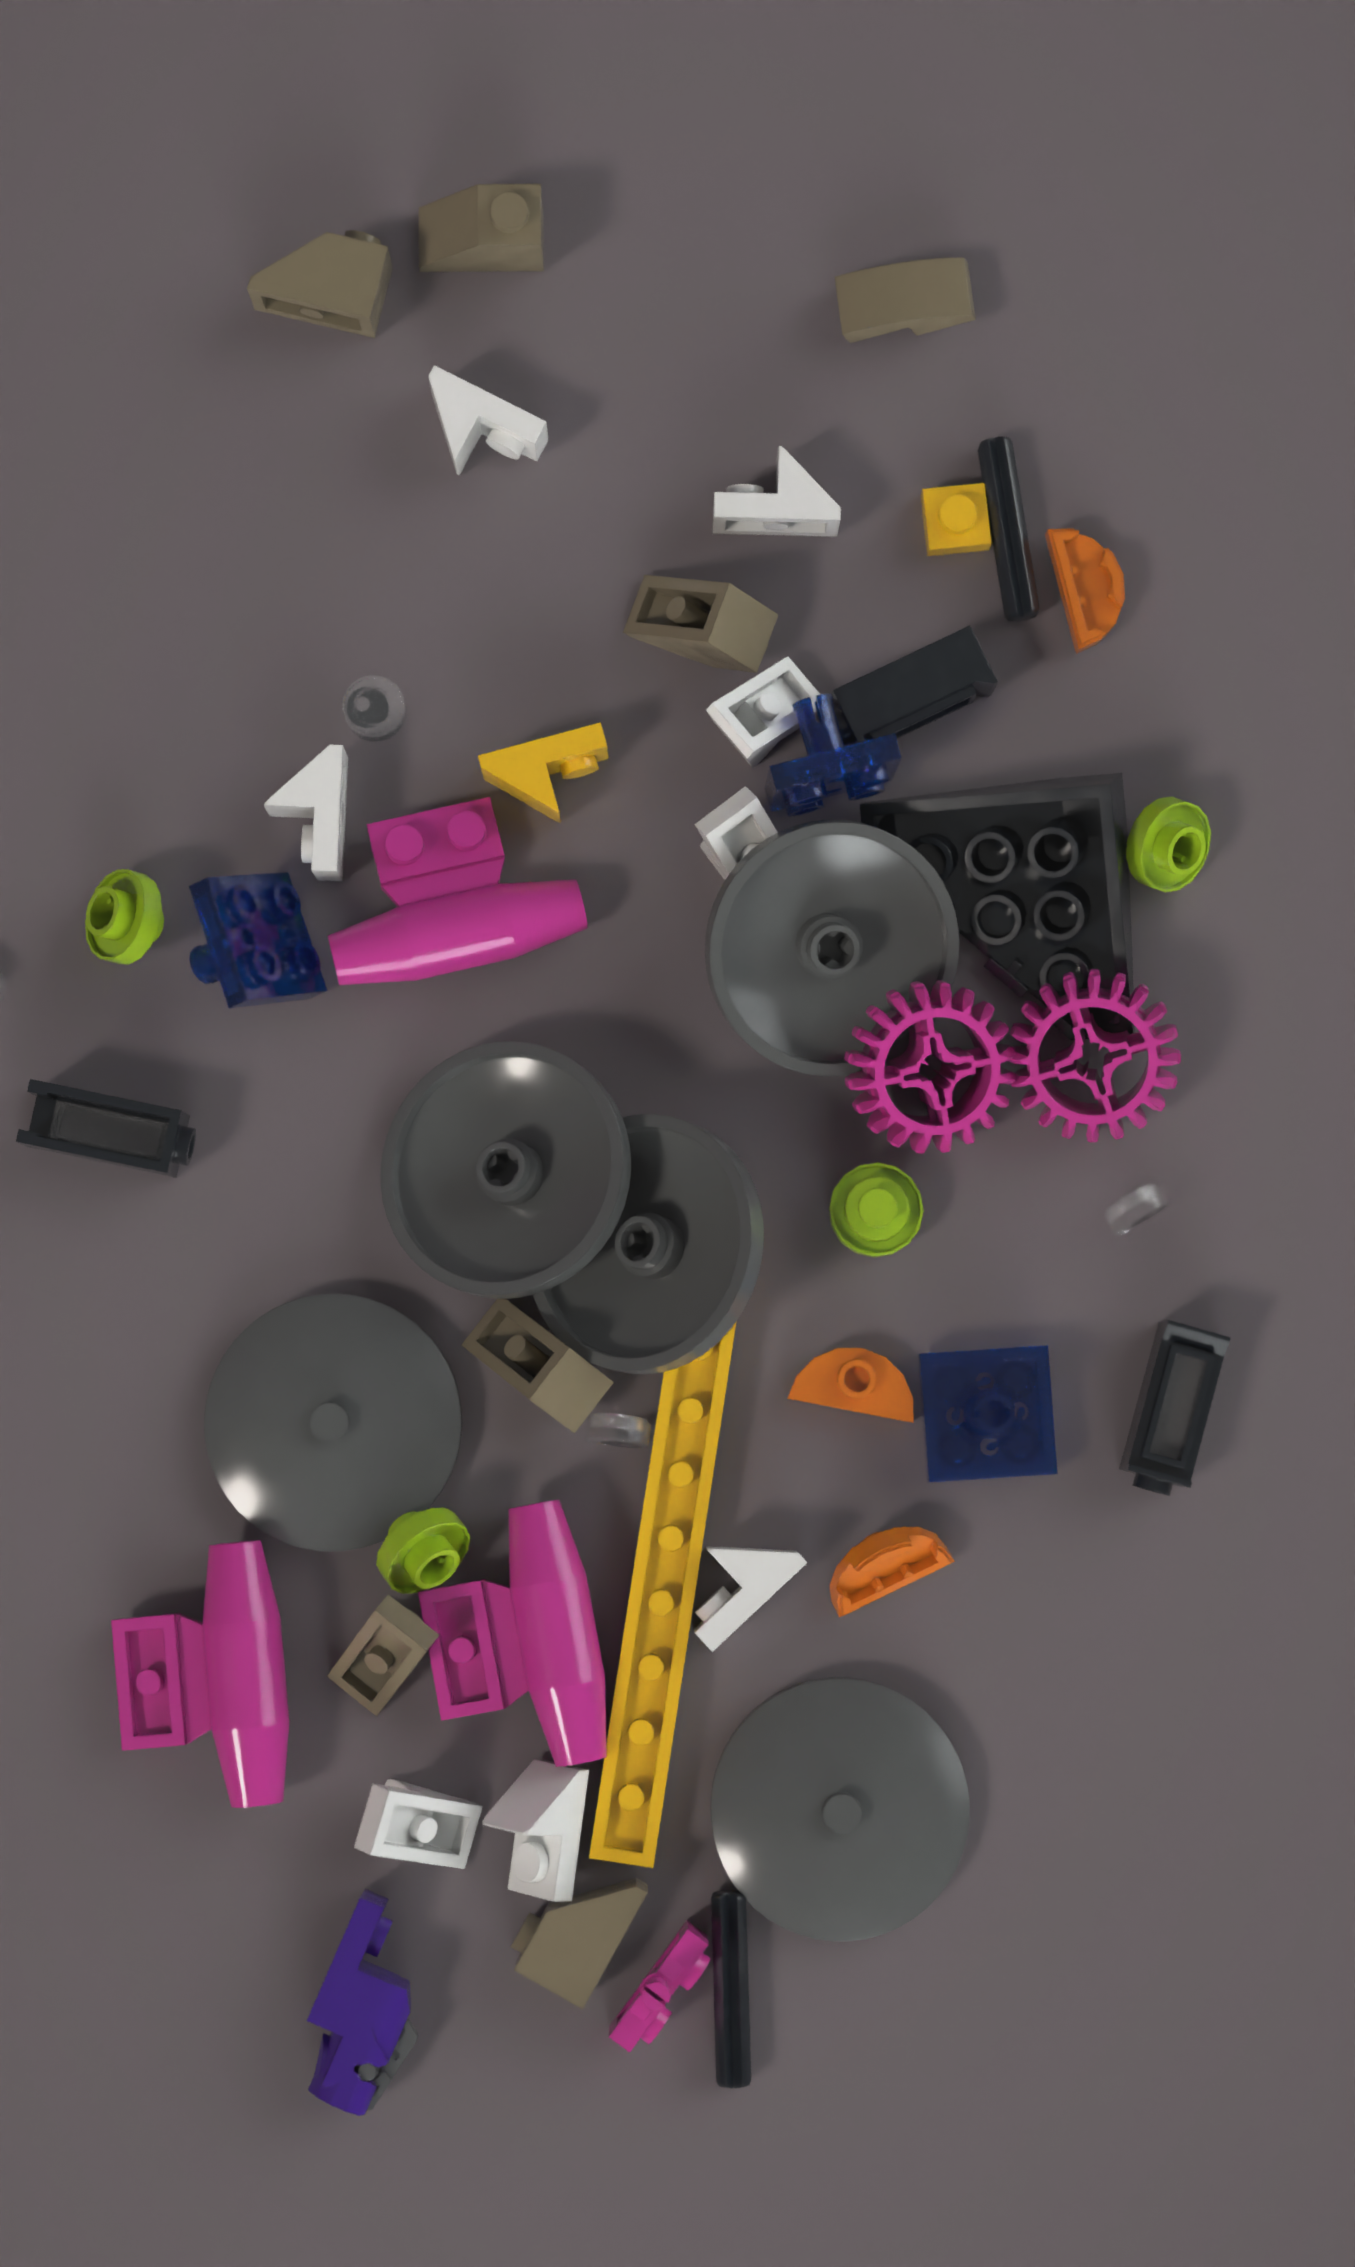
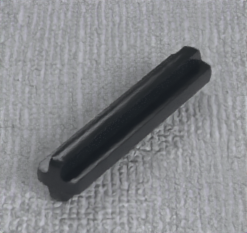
(1008, 529)
(731, 1989)

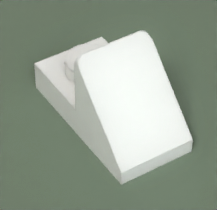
(471, 411)
(795, 509)
(762, 710)
(320, 794)
(734, 830)
(759, 1576)
(547, 1818)
(417, 1825)

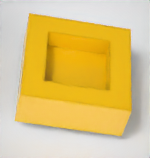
(956, 519)

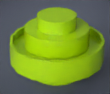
(1168, 844)
(124, 917)
(875, 1209)
(422, 1550)

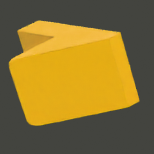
(526, 767)

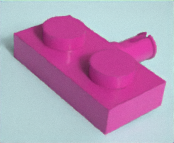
(645, 2010)

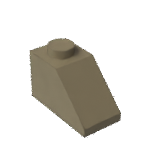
(483, 230)
(328, 283)
(702, 621)
(537, 1364)
(577, 1939)

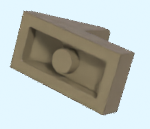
(382, 1655)

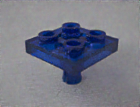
(829, 764)
(255, 940)
(1023, 1445)

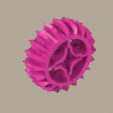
(1120, 1047)
(936, 1093)

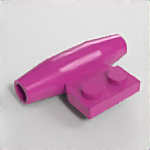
(448, 897)
(525, 1638)
(213, 1675)

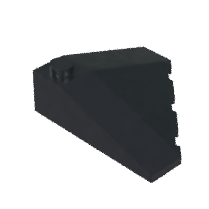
(1031, 878)

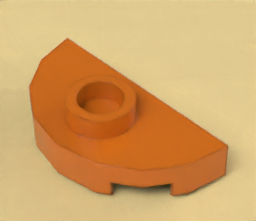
(1088, 585)
(856, 1383)
(885, 1564)

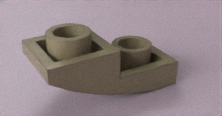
(903, 295)

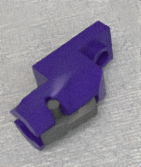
(365, 2014)

